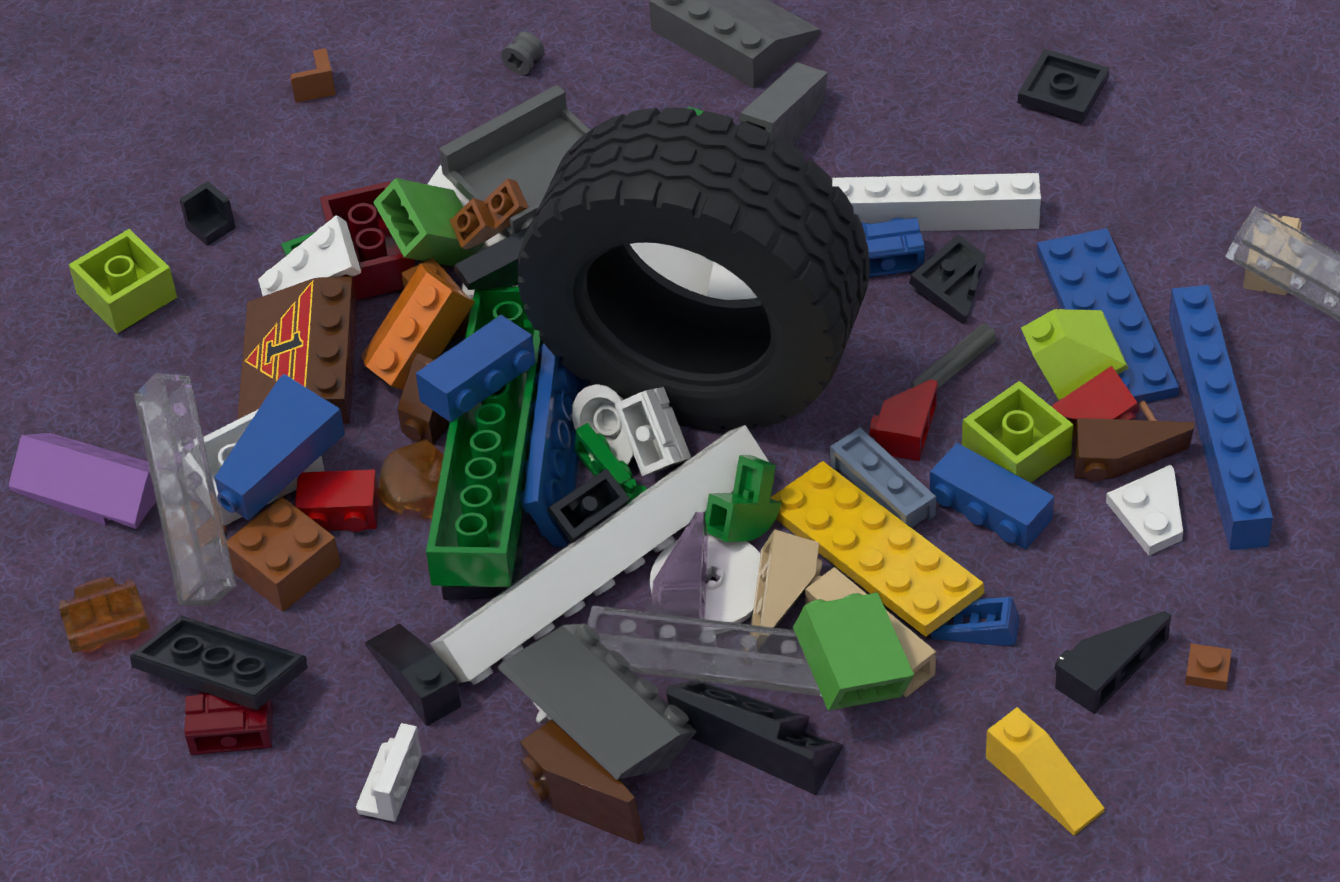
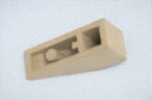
(783, 575)

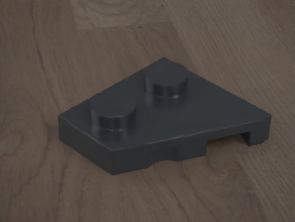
(951, 277)

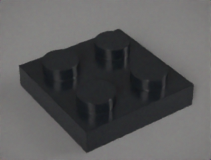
(1063, 85)

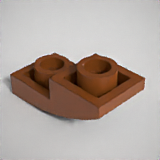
(487, 218)

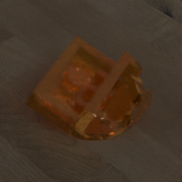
(411, 478)
(102, 614)

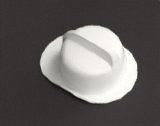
(597, 408)

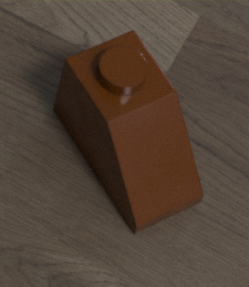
(415, 418)

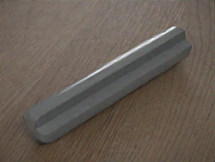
(958, 356)

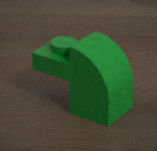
(747, 510)

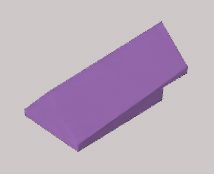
(83, 479)

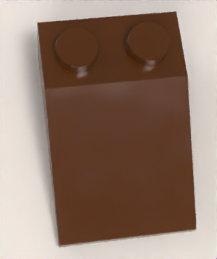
(577, 783)

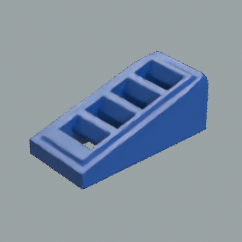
(989, 632)

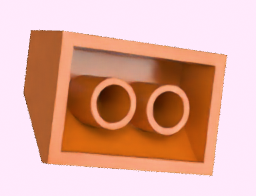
(417, 323)

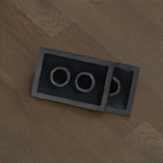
(756, 733)

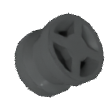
(523, 53)

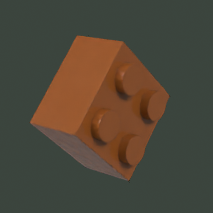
(283, 554)

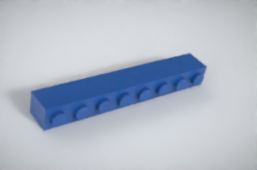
(1220, 418)

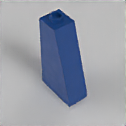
(277, 447)

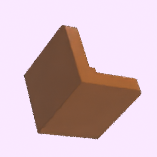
(315, 82)

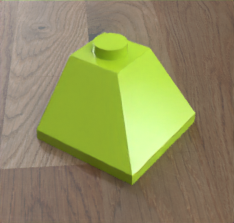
(1073, 347)

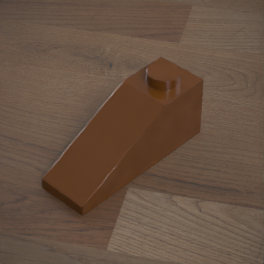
(1117, 446)

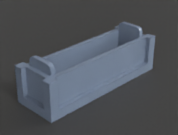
(882, 478)

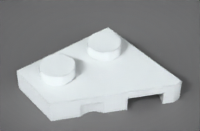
(1150, 509)

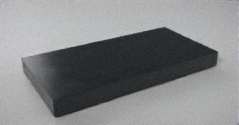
(219, 662)

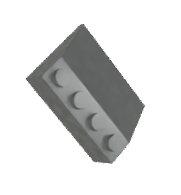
(734, 35)
(600, 701)

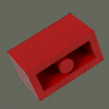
(339, 499)

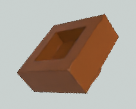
(1208, 666)

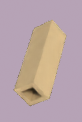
(919, 654)

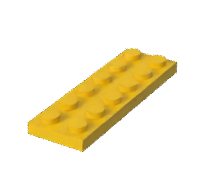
(877, 549)

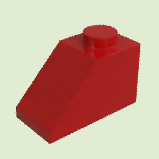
(1099, 398)
(906, 421)

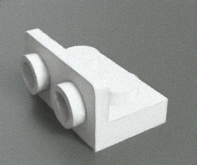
(391, 775)

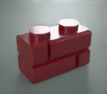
(225, 726)

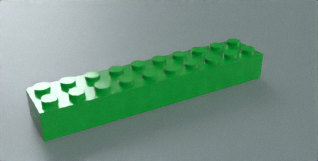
(484, 468)

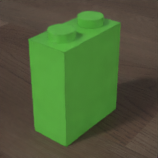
(420, 221)
(853, 650)

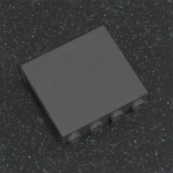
(518, 146)

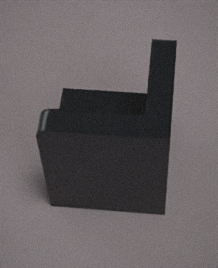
(207, 213)

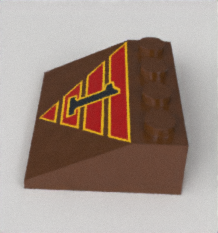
(305, 335)

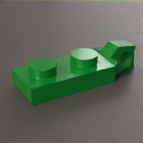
(596, 455)

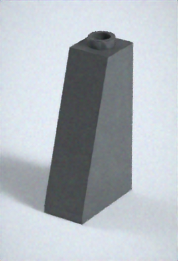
(788, 103)

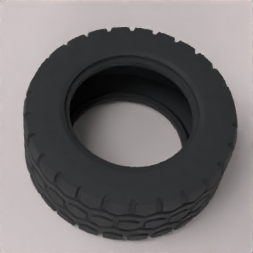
(721, 196)

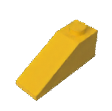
(1041, 770)

